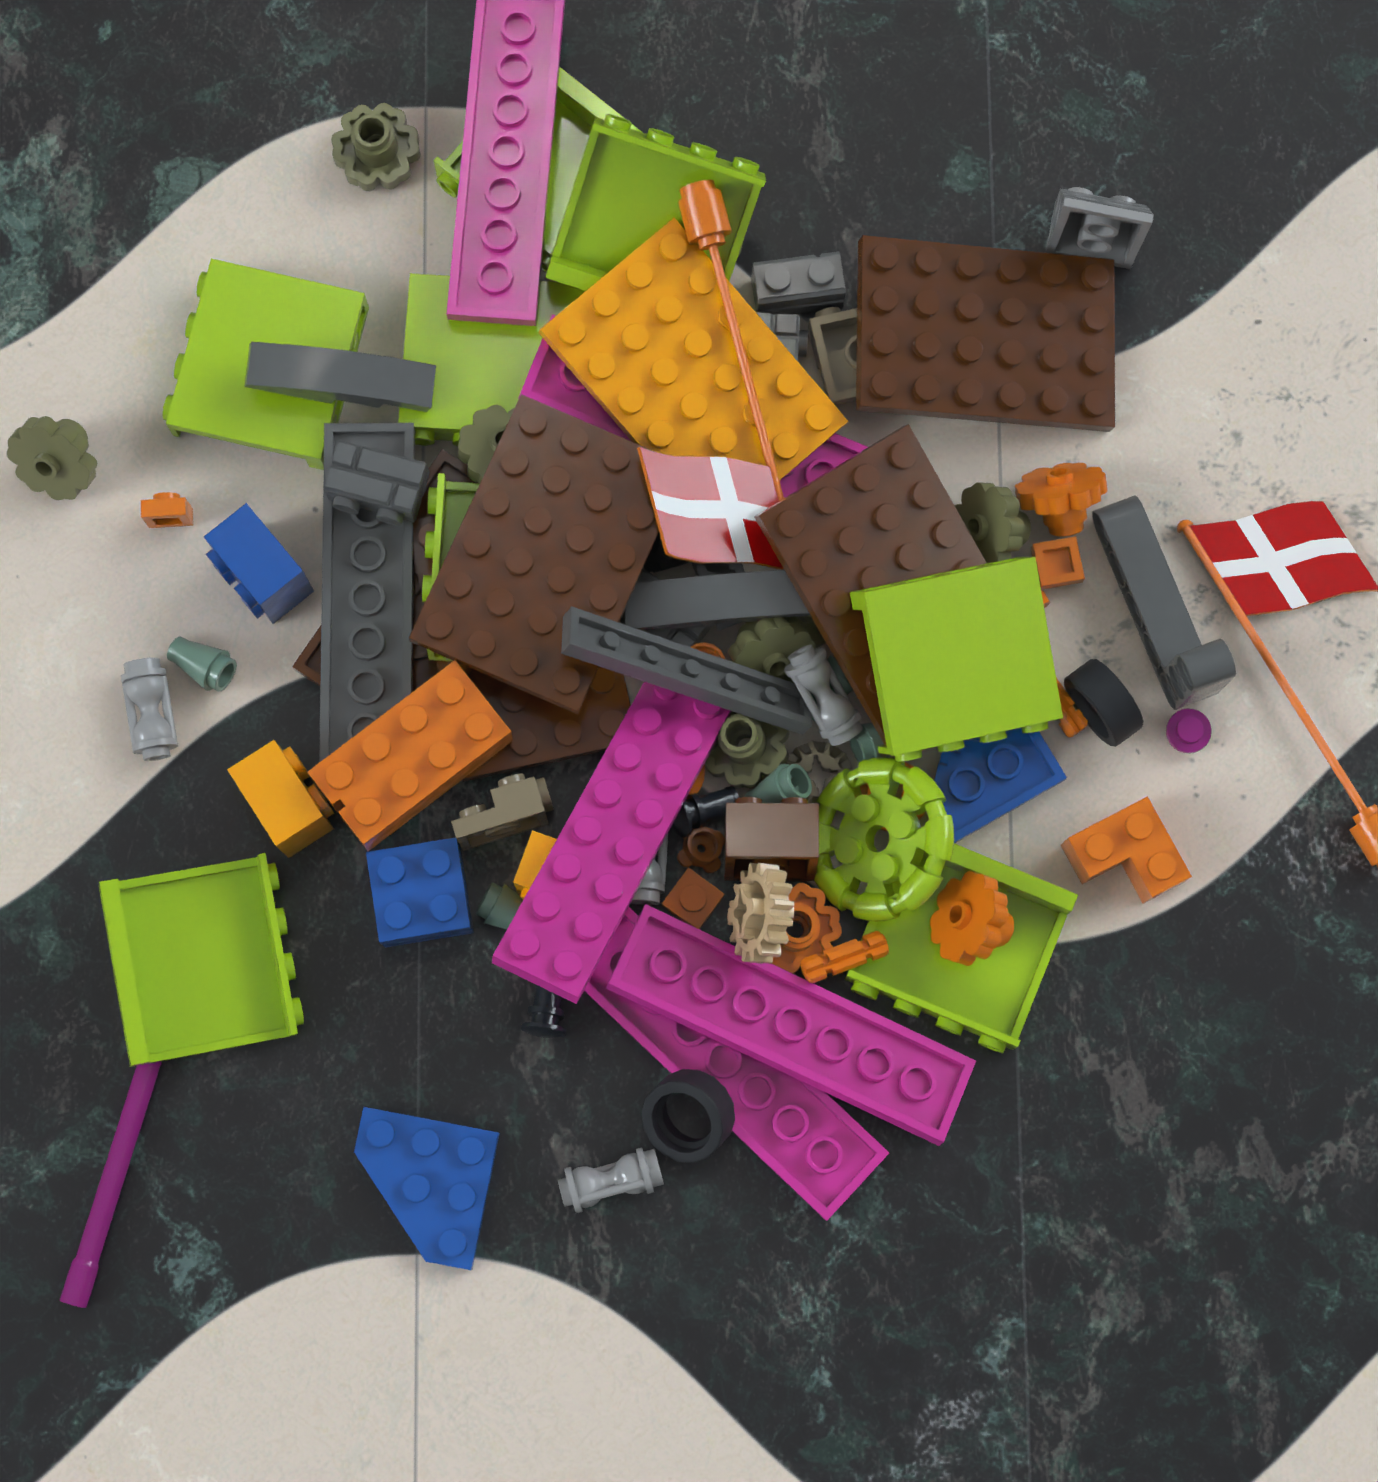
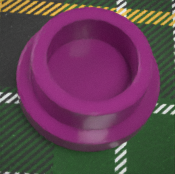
(1188, 731)

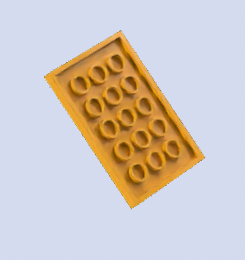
(666, 368)

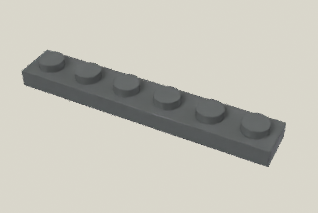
(684, 670)

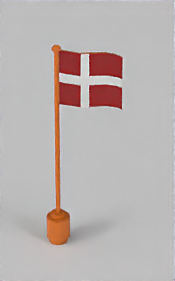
(711, 502)
(1279, 565)

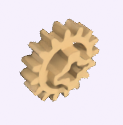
(760, 913)

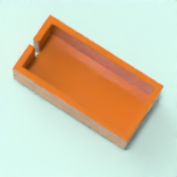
(411, 755)

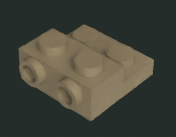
(835, 351)
(518, 808)

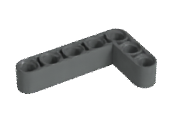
(1182, 664)

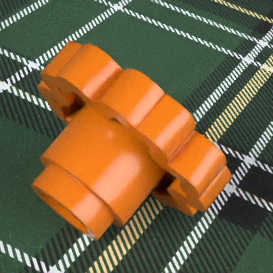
(1062, 495)
(971, 919)
(818, 923)

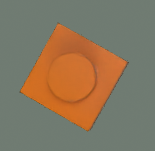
(166, 510)
(1058, 562)
(693, 899)

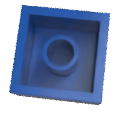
(254, 558)
(419, 892)

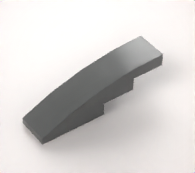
(339, 375)
(713, 600)

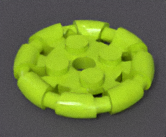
(855, 845)

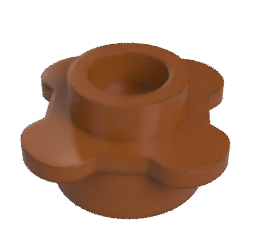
(711, 840)

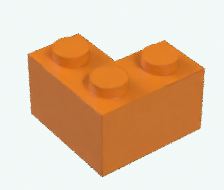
(1135, 841)

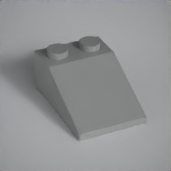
(1098, 226)

